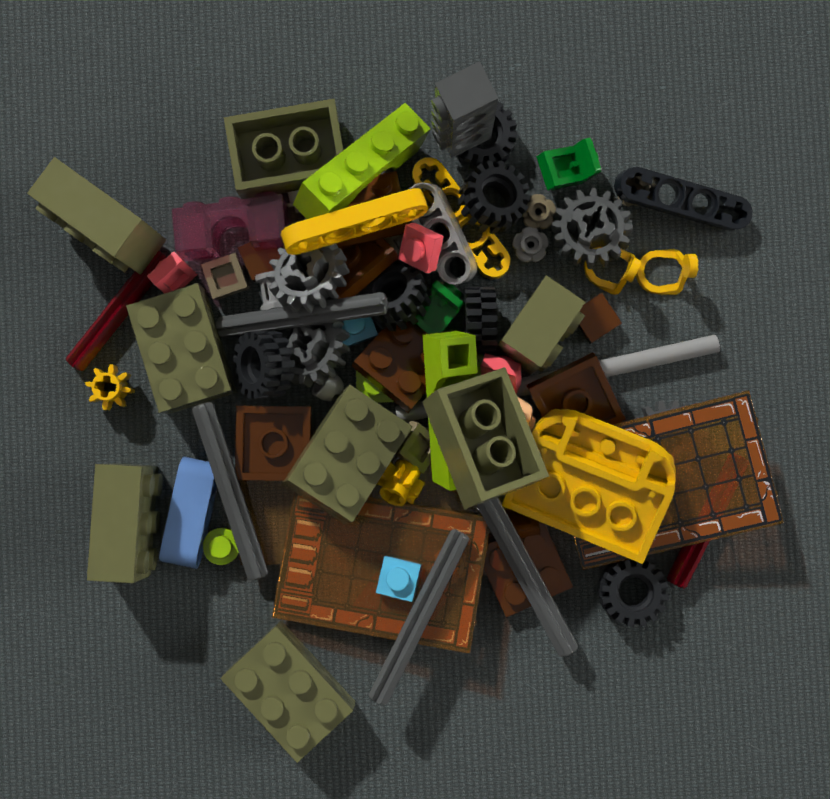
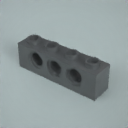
(463, 110)

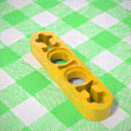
(354, 221)
(494, 249)

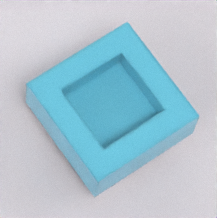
(359, 330)
(399, 578)

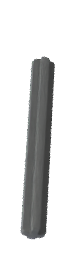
(284, 318)
(230, 490)
(528, 577)
(419, 617)

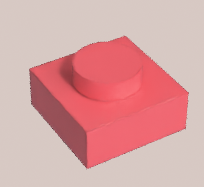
(420, 247)
(172, 273)
(492, 363)

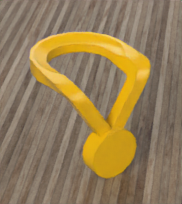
(689, 266)
(610, 287)

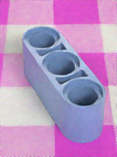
(189, 513)

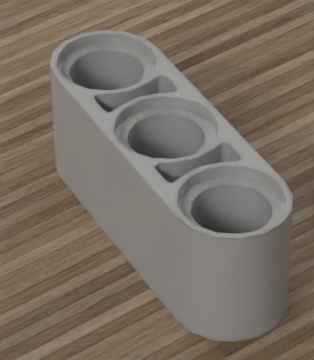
(456, 245)

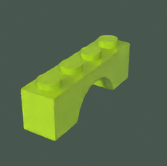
(348, 173)
(447, 361)

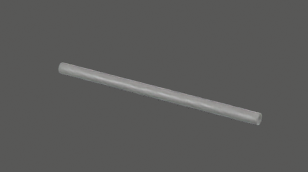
(613, 366)

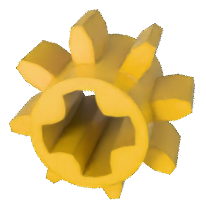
(111, 377)
(400, 483)

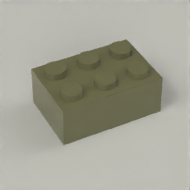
(282, 146)
(95, 218)
(544, 320)
(181, 349)
(484, 437)
(347, 455)
(123, 522)
(289, 691)

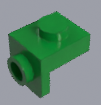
(569, 165)
(443, 308)

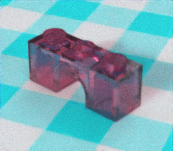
(201, 225)

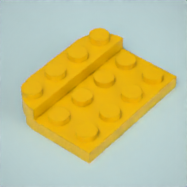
(599, 483)

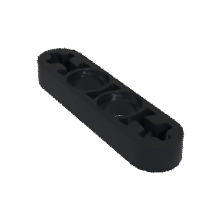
(684, 195)

